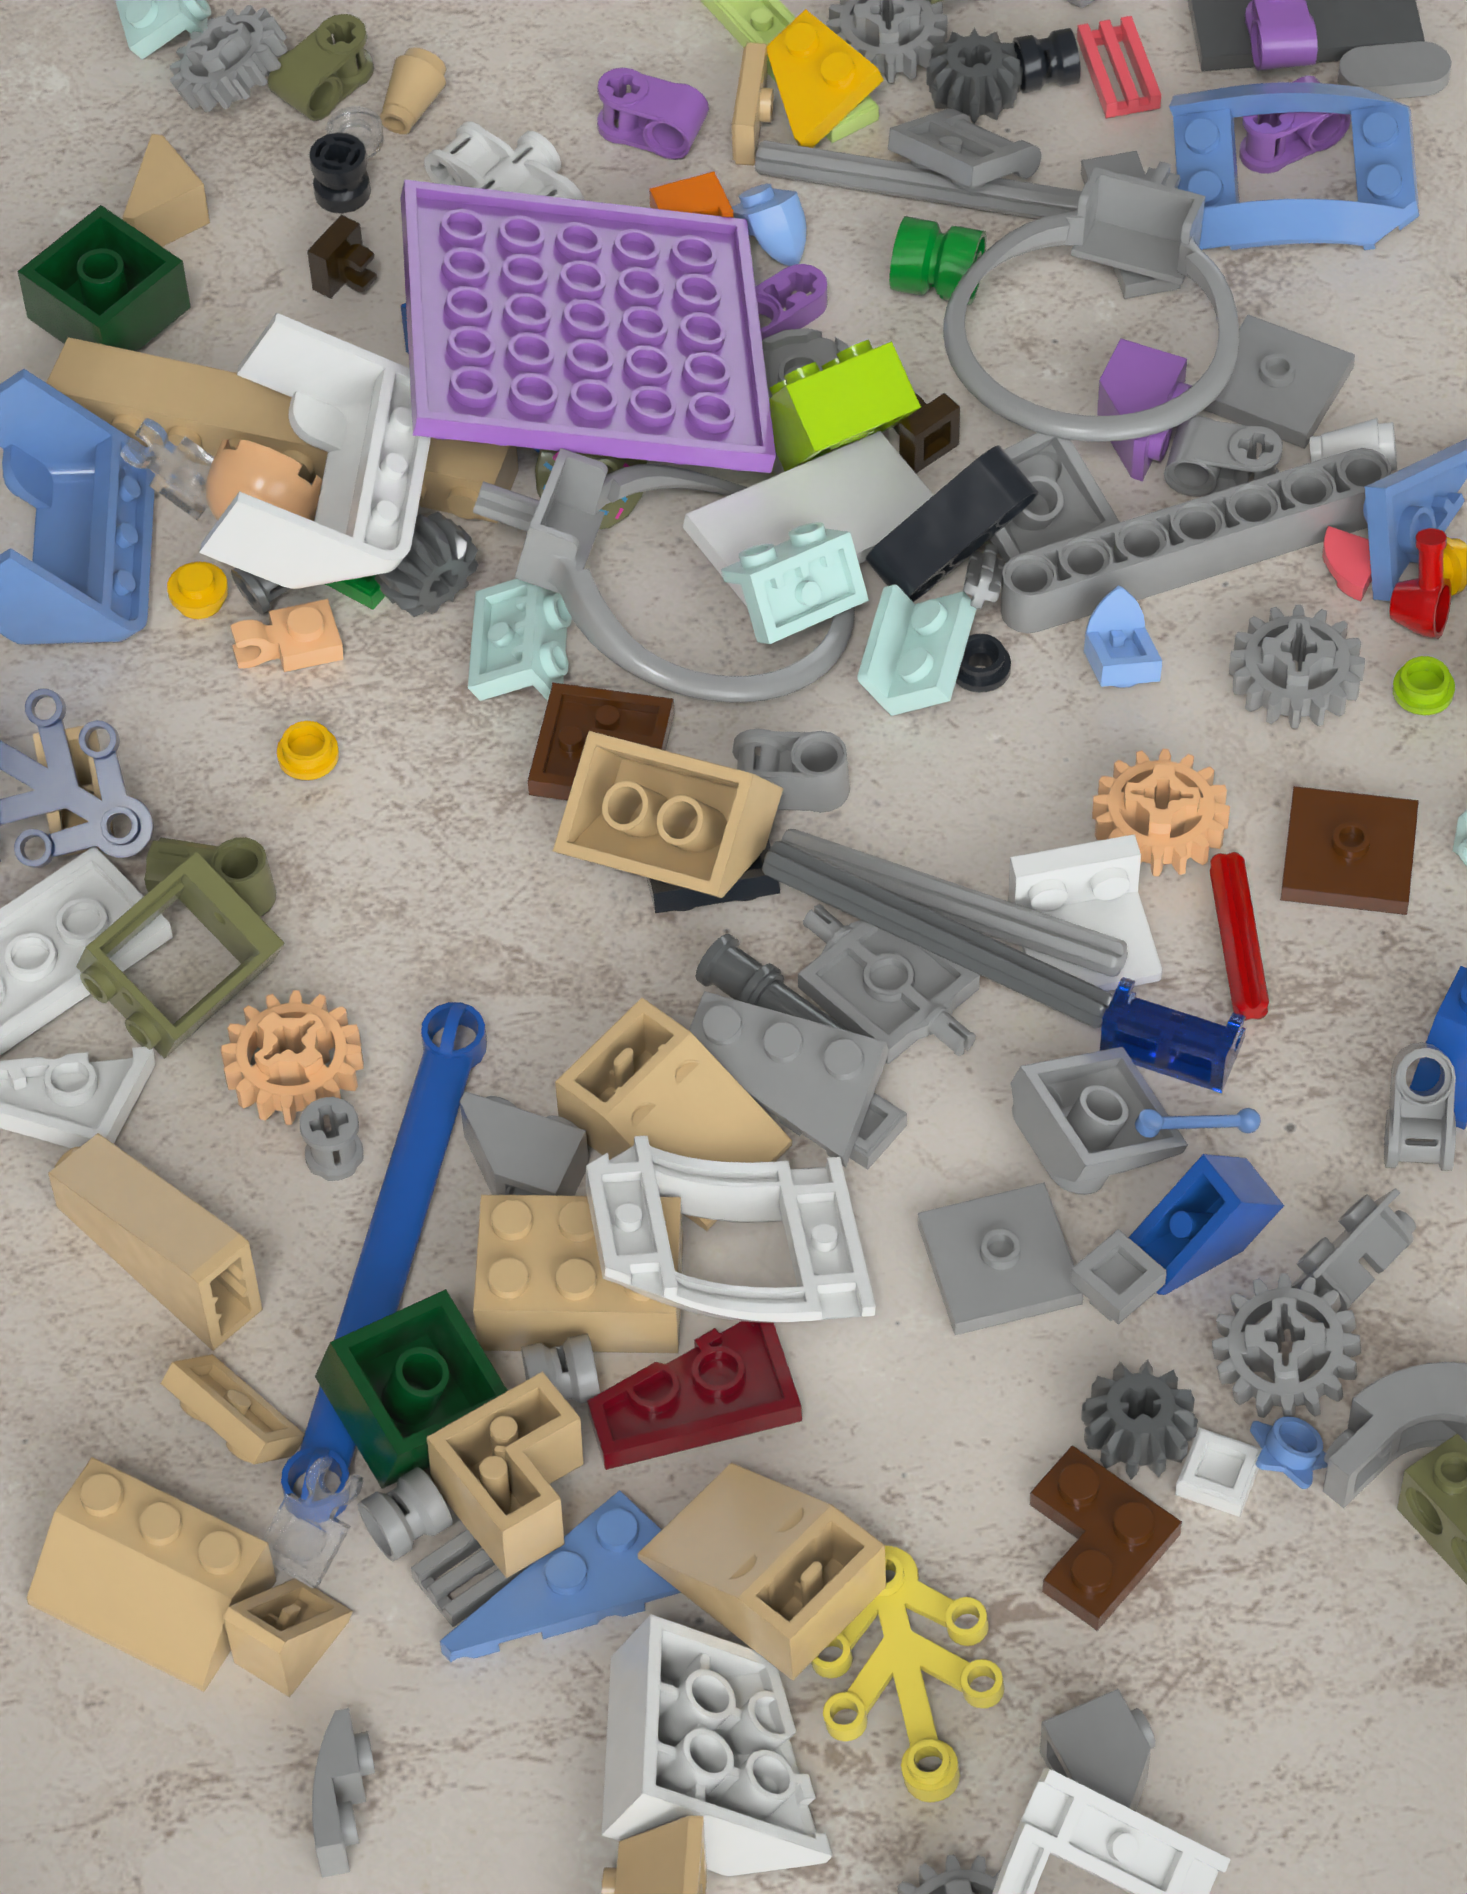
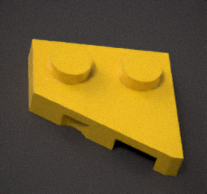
(818, 77)

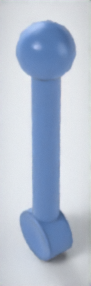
(1151, 1122)

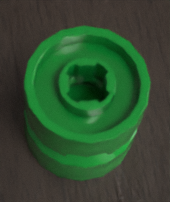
(930, 258)

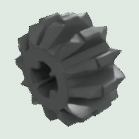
(974, 75)
(433, 568)
(1139, 1419)

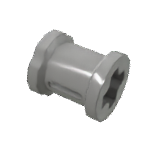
(340, 1136)

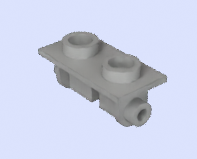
(1369, 1233)

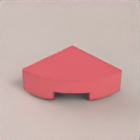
(1348, 561)

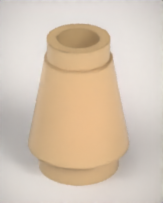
(412, 88)

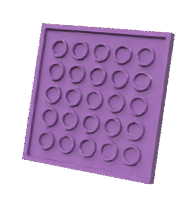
(584, 328)

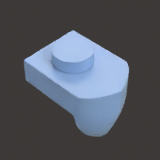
(775, 221)
(1120, 644)

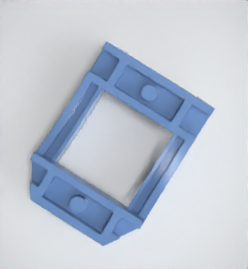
(1381, 154)

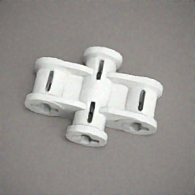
(494, 165)

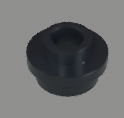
(986, 652)

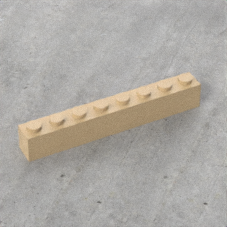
(221, 405)

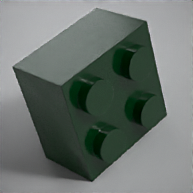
(104, 284)
(405, 1382)

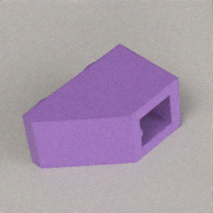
(1134, 382)

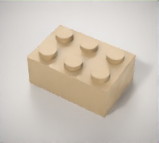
(545, 1280)

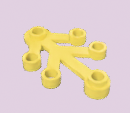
(903, 1656)

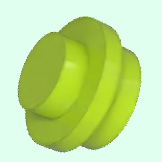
(1423, 686)

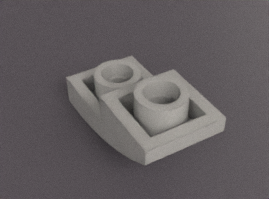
(336, 1787)

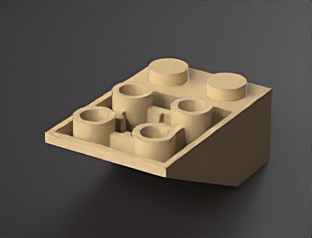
(664, 1085)
(770, 1565)

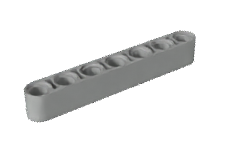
(1189, 540)

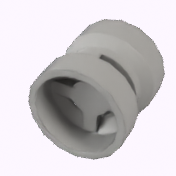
(567, 1366)
(405, 1513)

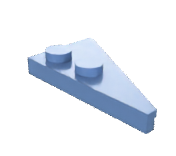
(1406, 503)
(570, 1587)

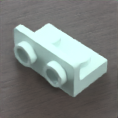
(798, 580)
(517, 639)
(915, 650)

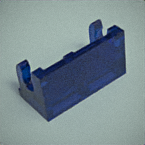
(1171, 1039)

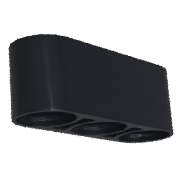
(952, 524)

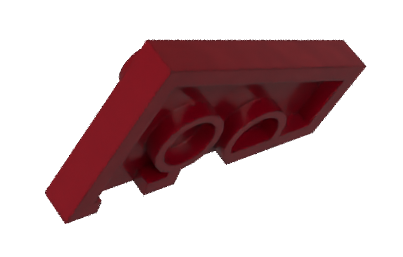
(713, 1393)

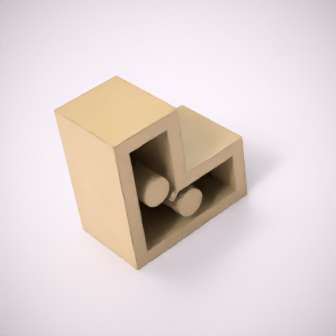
(500, 1467)

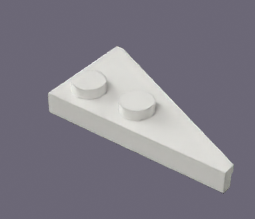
(70, 1097)

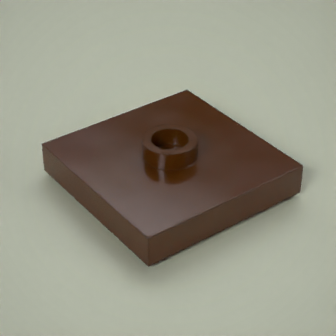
(1350, 850)

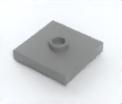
(1282, 381)
(999, 1258)

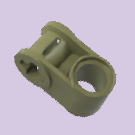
(322, 74)

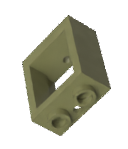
(220, 912)

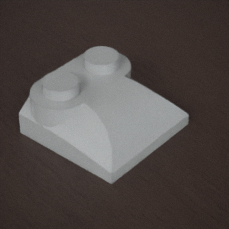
(1066, 500)
(1084, 1115)

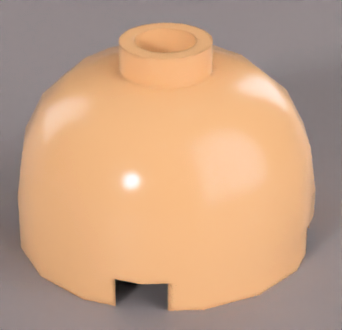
(261, 474)

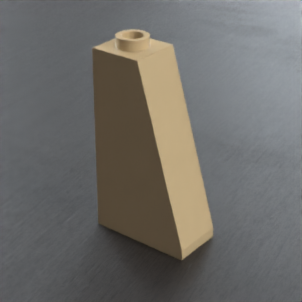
(160, 1238)

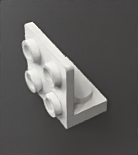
(1094, 889)

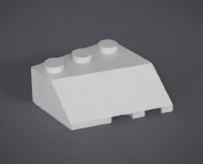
(709, 1736)

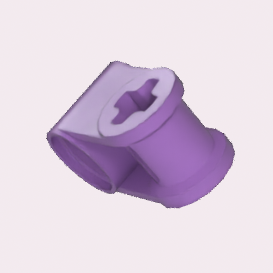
(1281, 34)
(652, 117)
(1289, 136)

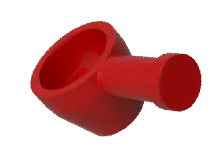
(1424, 601)

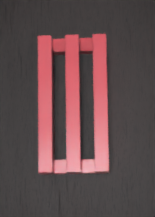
(1110, 37)

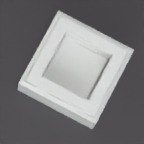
(1218, 1472)

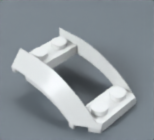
(809, 1201)
(1103, 1841)

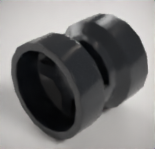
(1048, 60)
(340, 172)

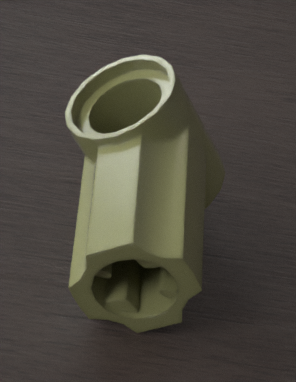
(237, 860)

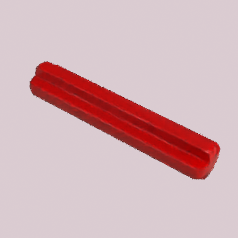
(1239, 935)

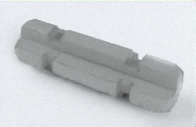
(983, 576)

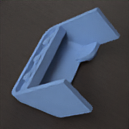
(89, 522)

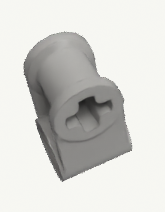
(1219, 456)
(805, 764)
(1421, 1113)

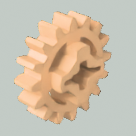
(1166, 807)
(291, 1056)

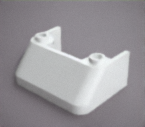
(372, 474)

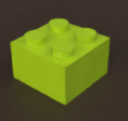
(843, 403)

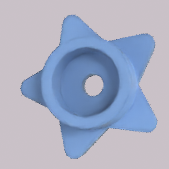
(1290, 1448)

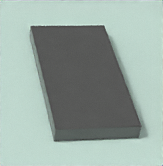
(1340, 26)

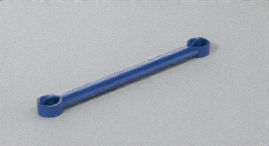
(397, 1216)

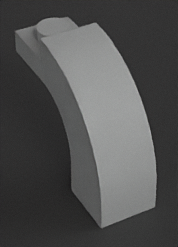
(1392, 1417)

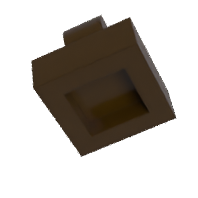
(340, 259)
(929, 432)

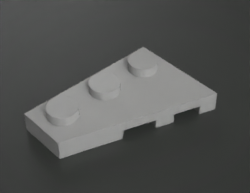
(795, 1068)

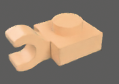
(296, 634)

